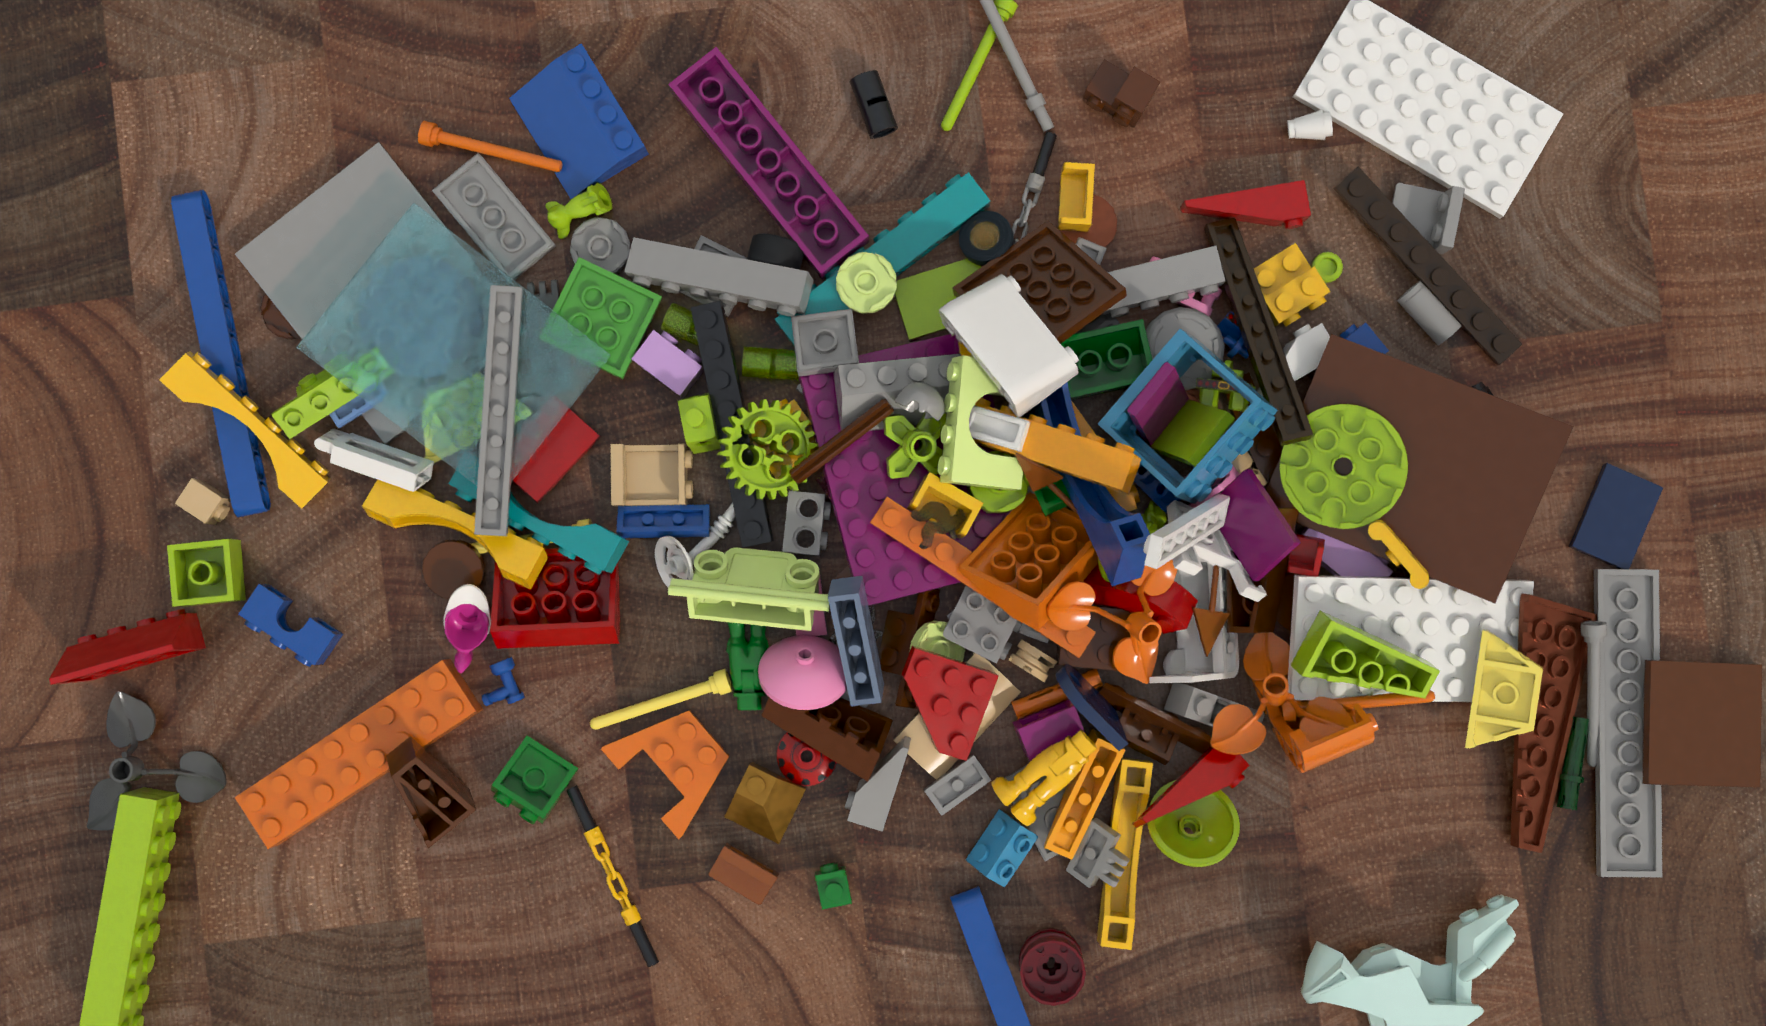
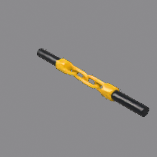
(630, 912)

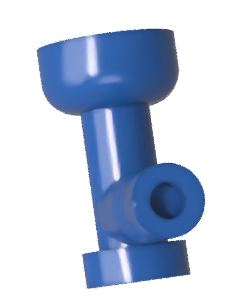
(510, 690)

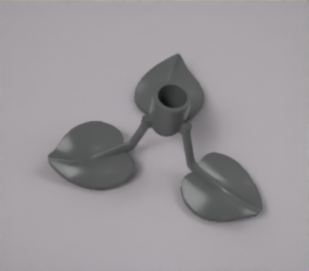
(135, 721)

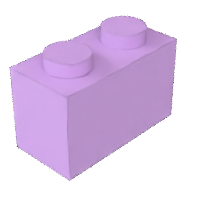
(668, 363)

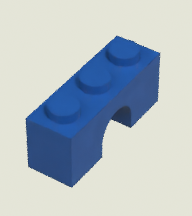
(267, 613)

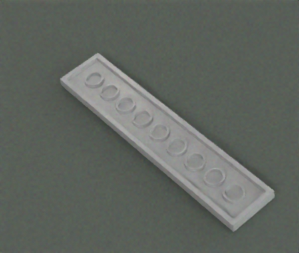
(1625, 807)

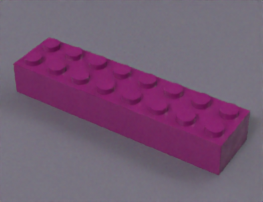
(768, 162)

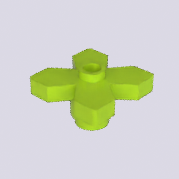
(905, 457)

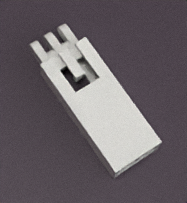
(375, 459)

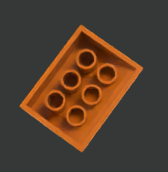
(1031, 560)

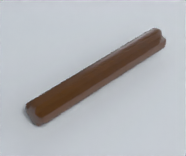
(841, 441)

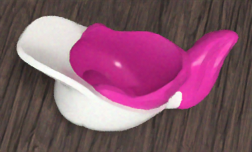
(466, 623)

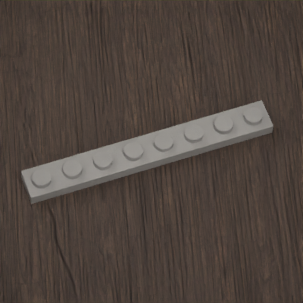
(498, 410)

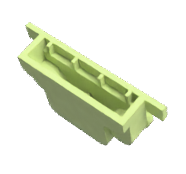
(753, 588)

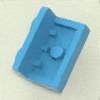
(1001, 848)

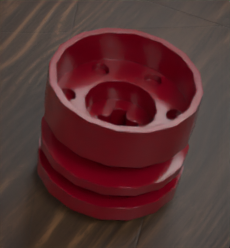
(1054, 984)

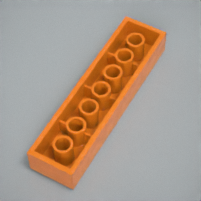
(357, 753)

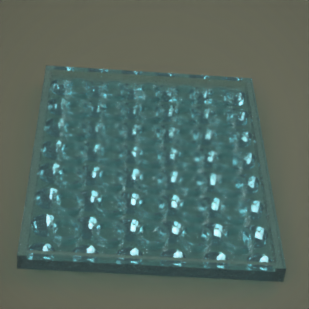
(416, 342)

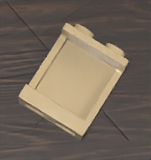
(650, 475)

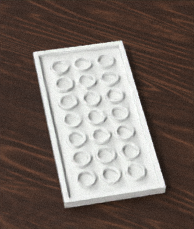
(1428, 105)
(1429, 622)

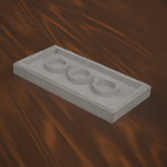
(494, 217)

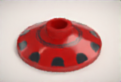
(796, 769)

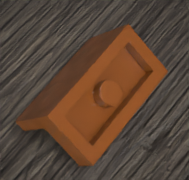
(743, 874)

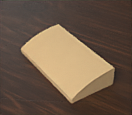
(921, 745)

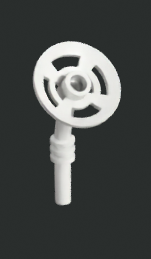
(683, 562)

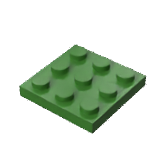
(608, 312)

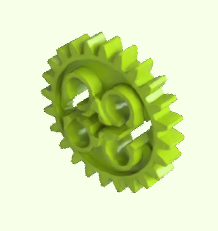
(777, 423)

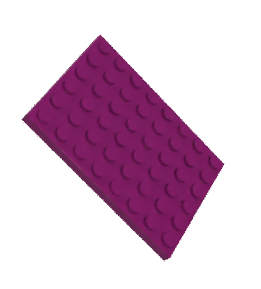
(861, 483)

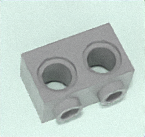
(796, 523)

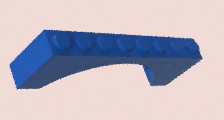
(1111, 529)

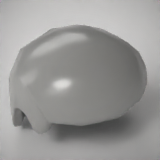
(922, 397)

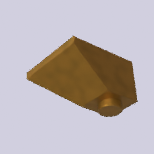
(765, 802)

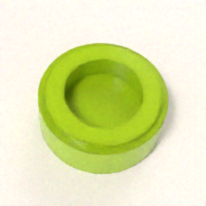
(1328, 266)

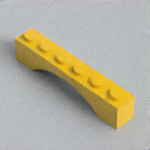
(196, 383)
(397, 507)
(1118, 902)

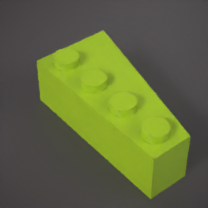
(1354, 656)

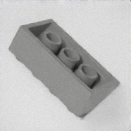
(866, 384)

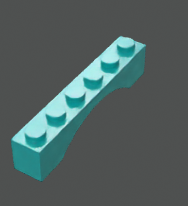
(590, 542)

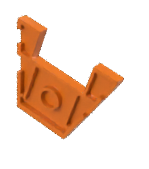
(684, 754)

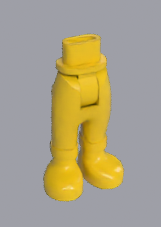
(1060, 766)

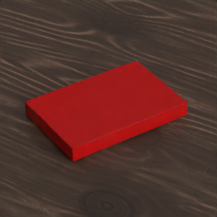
(556, 456)

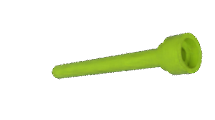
(1006, 10)

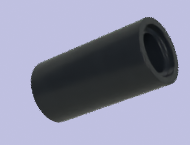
(873, 104)

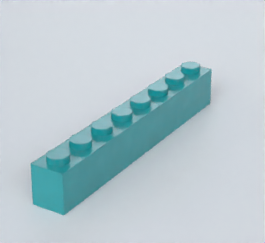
(908, 242)

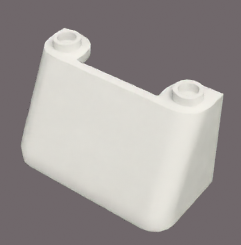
(1010, 342)

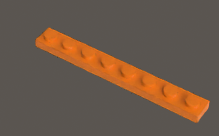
(949, 555)

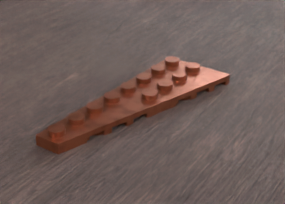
(1553, 640)

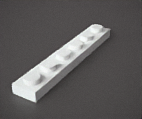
(1185, 531)

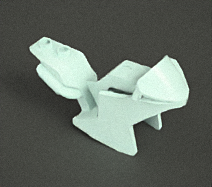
(1408, 990)

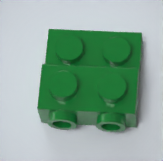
(533, 780)

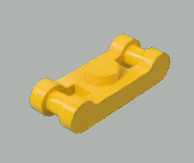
(1399, 553)

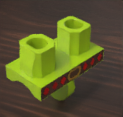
(1211, 389)

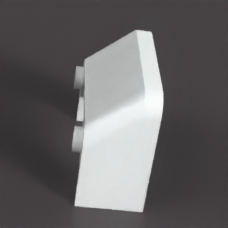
(1188, 661)

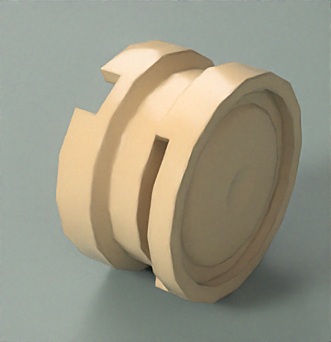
(1032, 660)

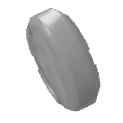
(1197, 325)

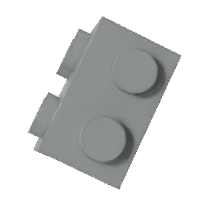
(981, 626)

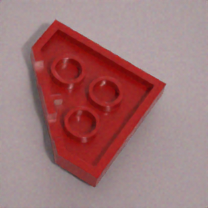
(949, 698)

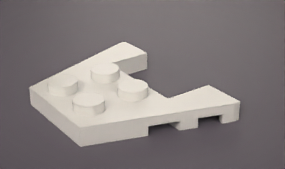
(1214, 551)

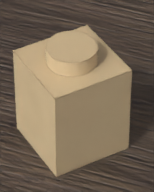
(204, 502)

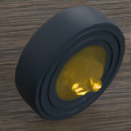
(985, 237)

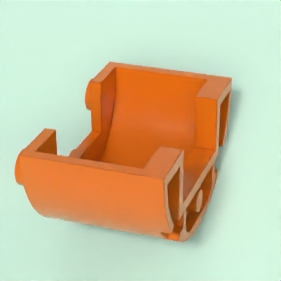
(1309, 755)

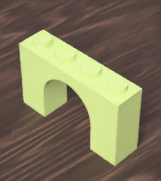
(962, 458)

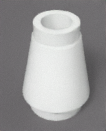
(1311, 126)

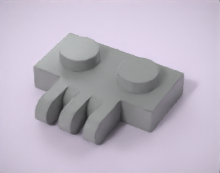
(1098, 856)

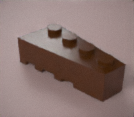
(1260, 616)
(839, 731)

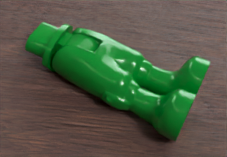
(744, 664)

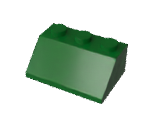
(1108, 358)

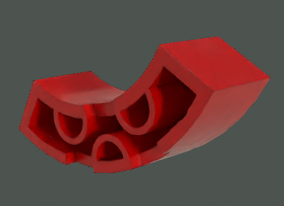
(1170, 609)

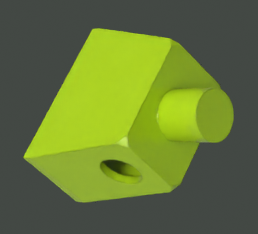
(699, 423)

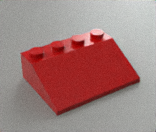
(561, 609)
(129, 648)

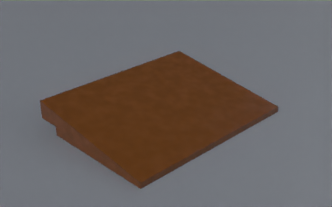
(1470, 458)

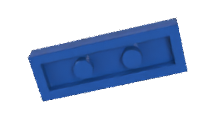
(663, 520)

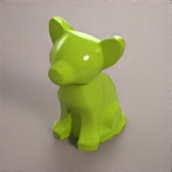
(593, 201)

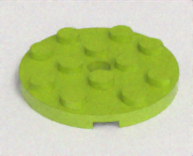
(1353, 498)

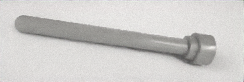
(1594, 635)

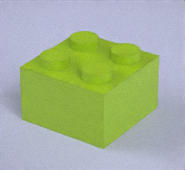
(206, 572)

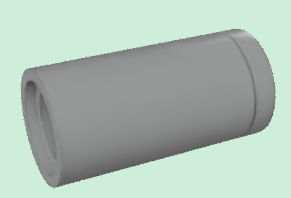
(1429, 313)

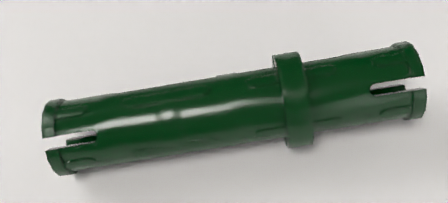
(1573, 765)

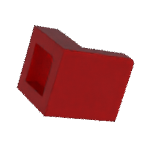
(1306, 556)

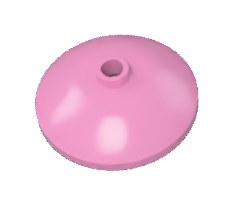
(802, 672)

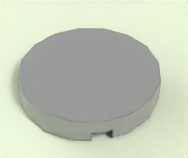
(601, 243)

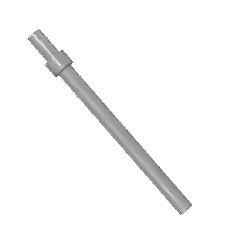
(1034, 100)

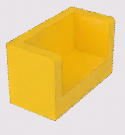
(1076, 196)
(953, 498)

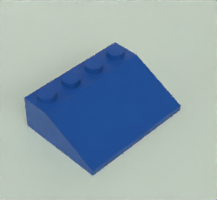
(578, 122)

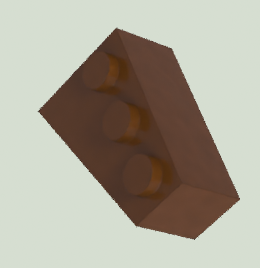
(429, 791)

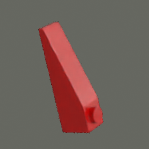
(1268, 205)
(1204, 777)

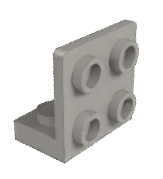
(1431, 212)

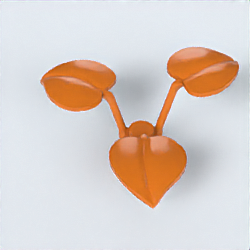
(1135, 654)
(1267, 659)

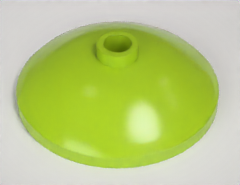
(1213, 826)

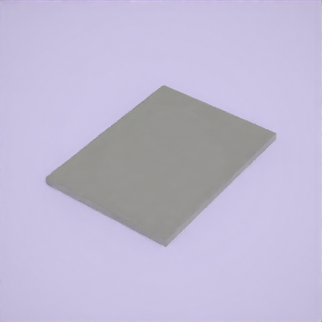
(326, 240)

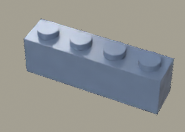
(856, 640)

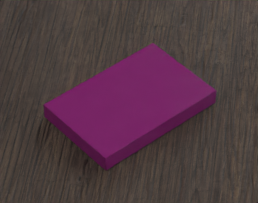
(1158, 403)
(1256, 526)

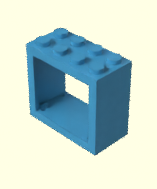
(1181, 353)

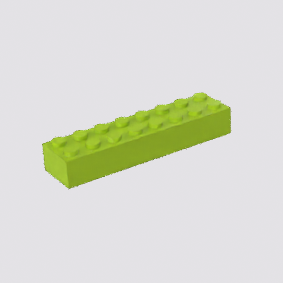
(130, 908)

